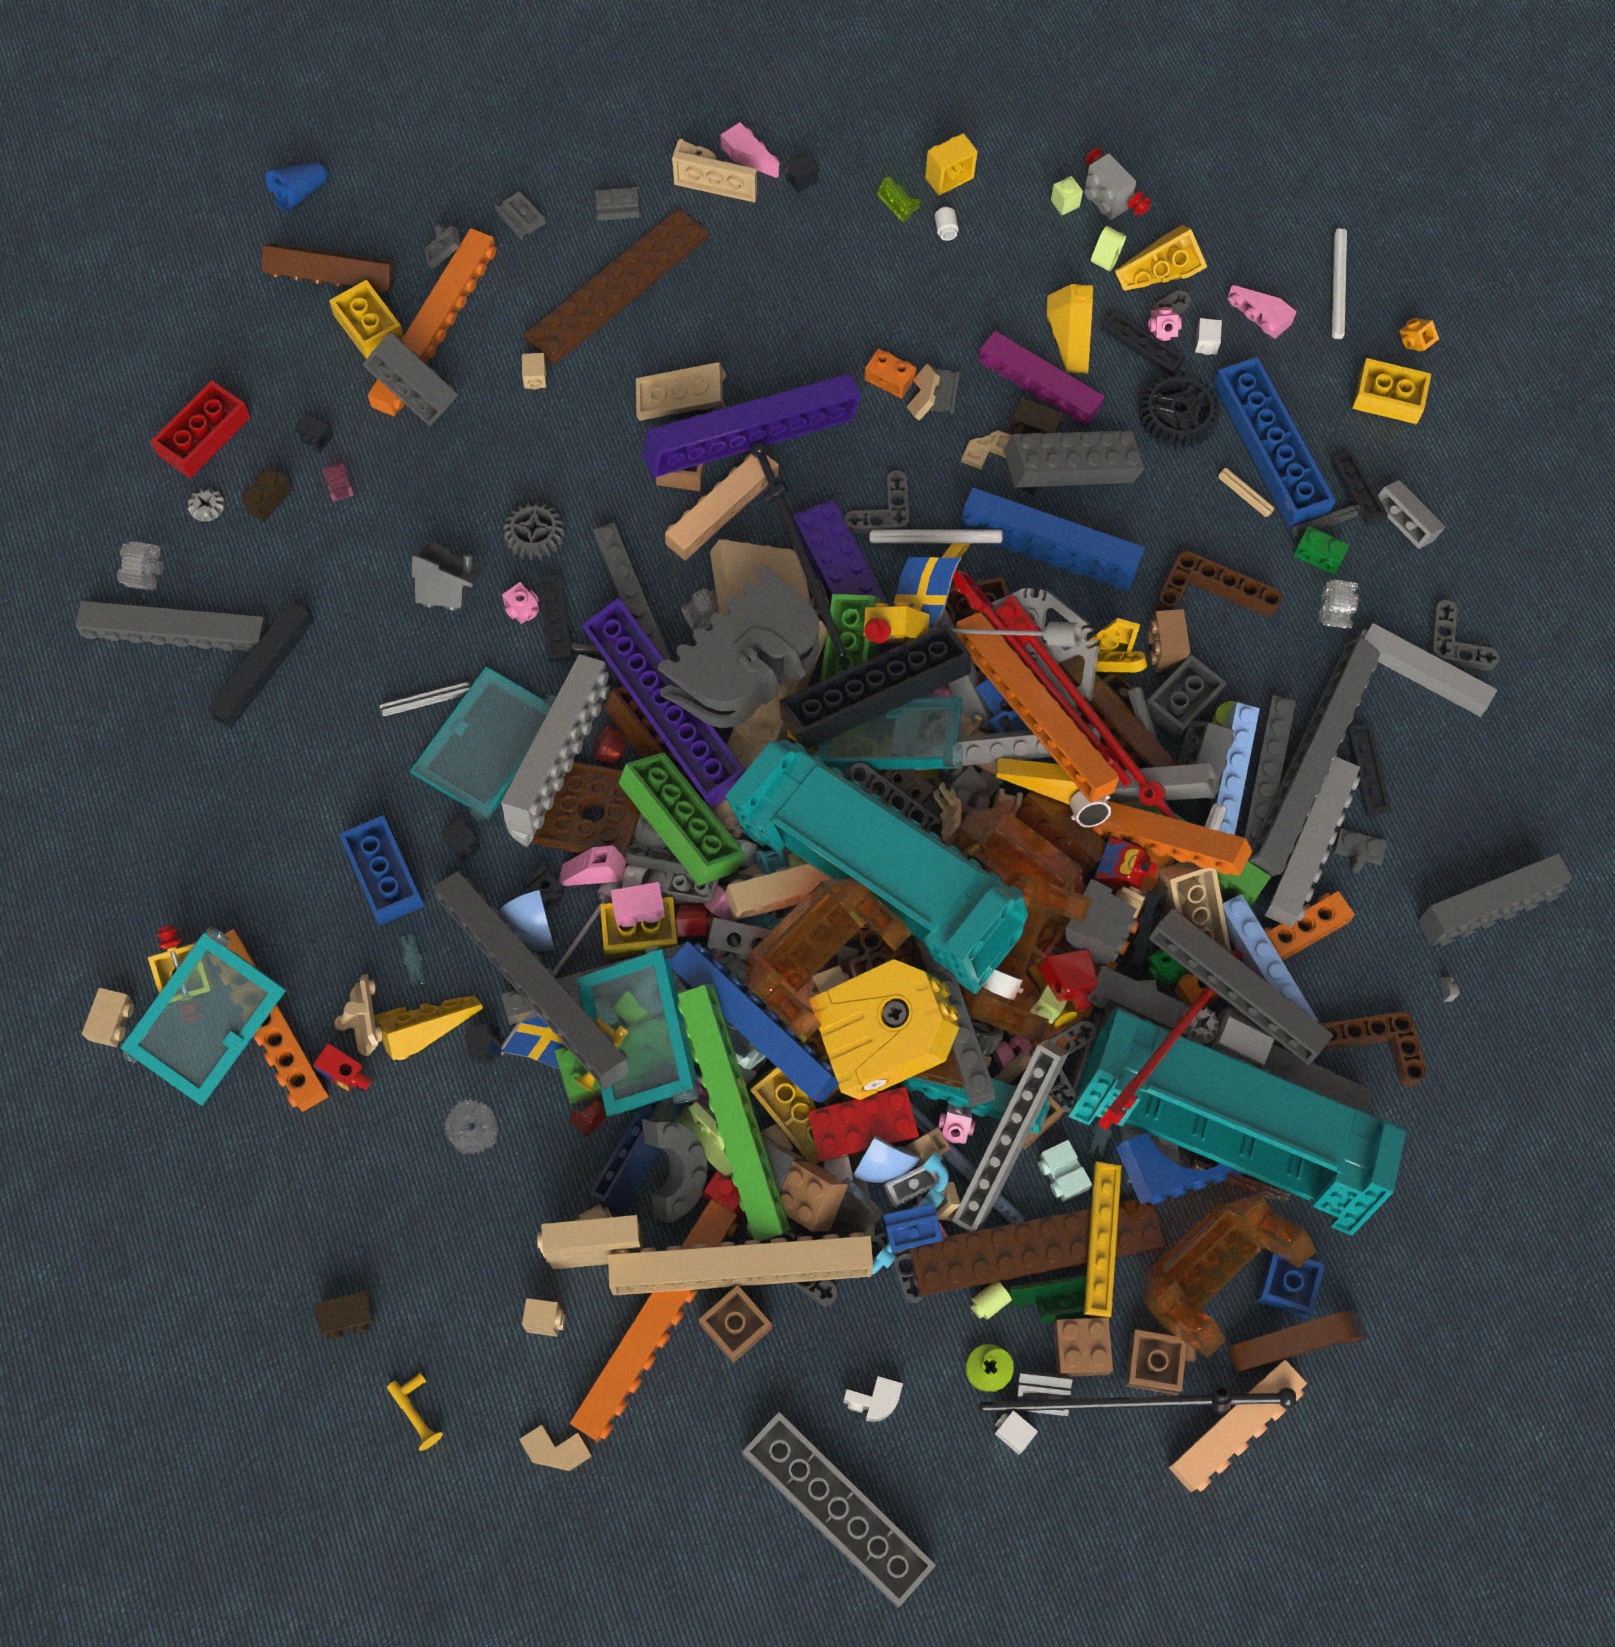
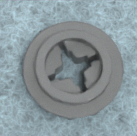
(206, 513)
(1200, 1034)

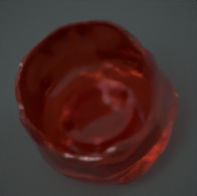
(608, 745)
(590, 1118)

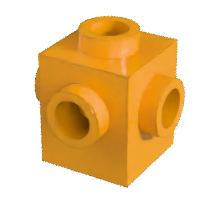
(1418, 334)

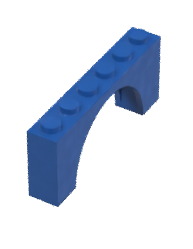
(1157, 1176)

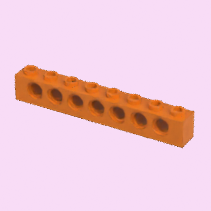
(1332, 906)
(312, 1090)

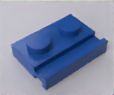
(913, 1227)

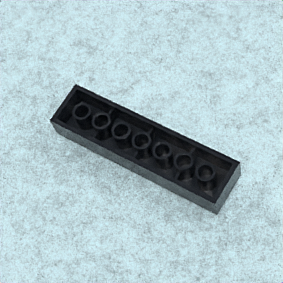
(875, 687)

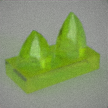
(897, 200)

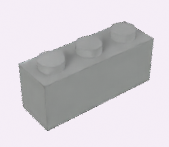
(1410, 514)

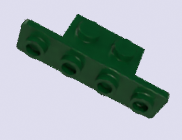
(1053, 1298)

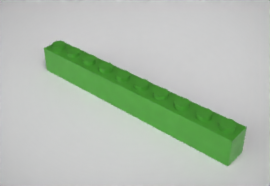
(733, 1112)

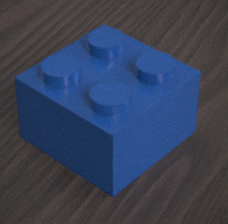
(1290, 1287)

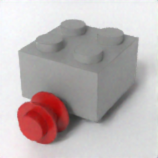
(1112, 186)

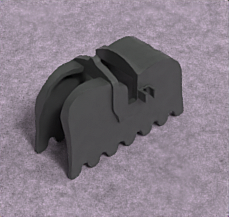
(745, 655)

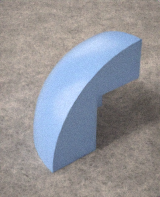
(529, 921)
(885, 1162)

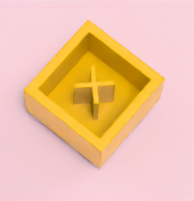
(950, 164)

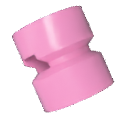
(1005, 1052)

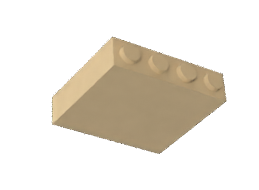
(740, 563)
(588, 1241)

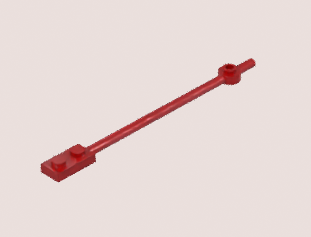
(979, 602)
(1017, 618)
(1127, 1097)

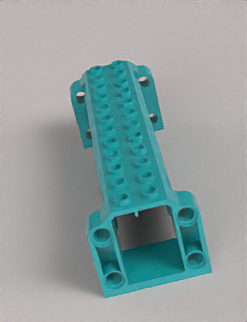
(845, 832)
(1245, 1119)

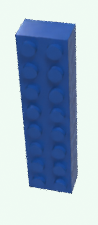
(1273, 442)
(1054, 539)
(756, 1023)

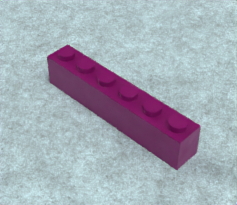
(1041, 378)

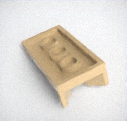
(710, 175)
(680, 391)

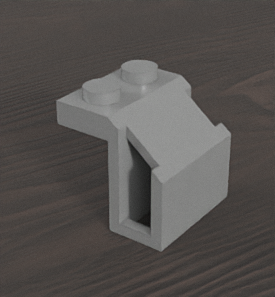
(1242, 1038)

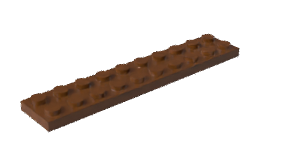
(616, 286)
(1027, 1248)

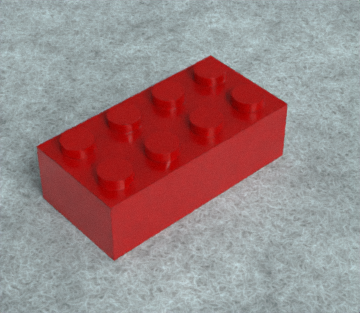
(200, 429)
(853, 1124)

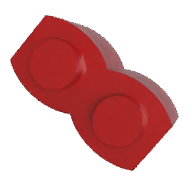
(693, 920)

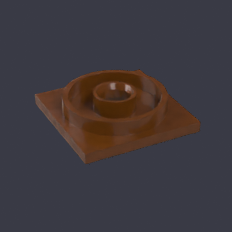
(585, 788)

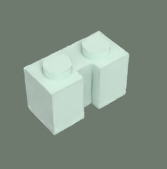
(1064, 1171)

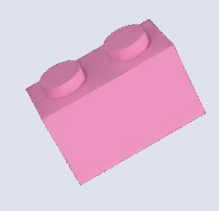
(638, 904)

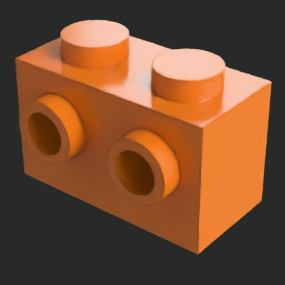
(890, 373)

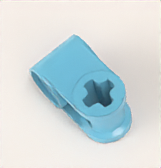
(770, 861)

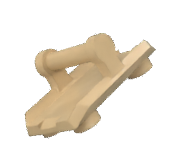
(360, 1016)

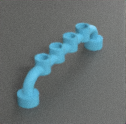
(934, 1196)

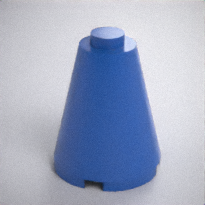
(294, 183)

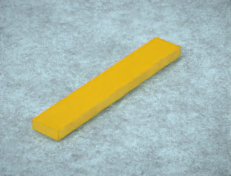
(1102, 1240)

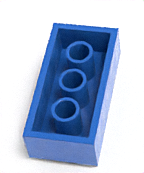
(381, 870)

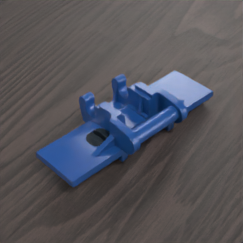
(1000, 708)

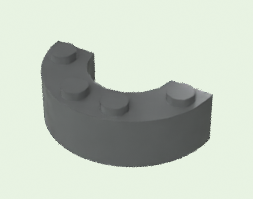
(687, 1168)

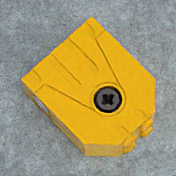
(885, 1027)

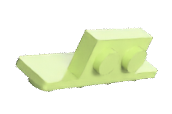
(703, 1125)

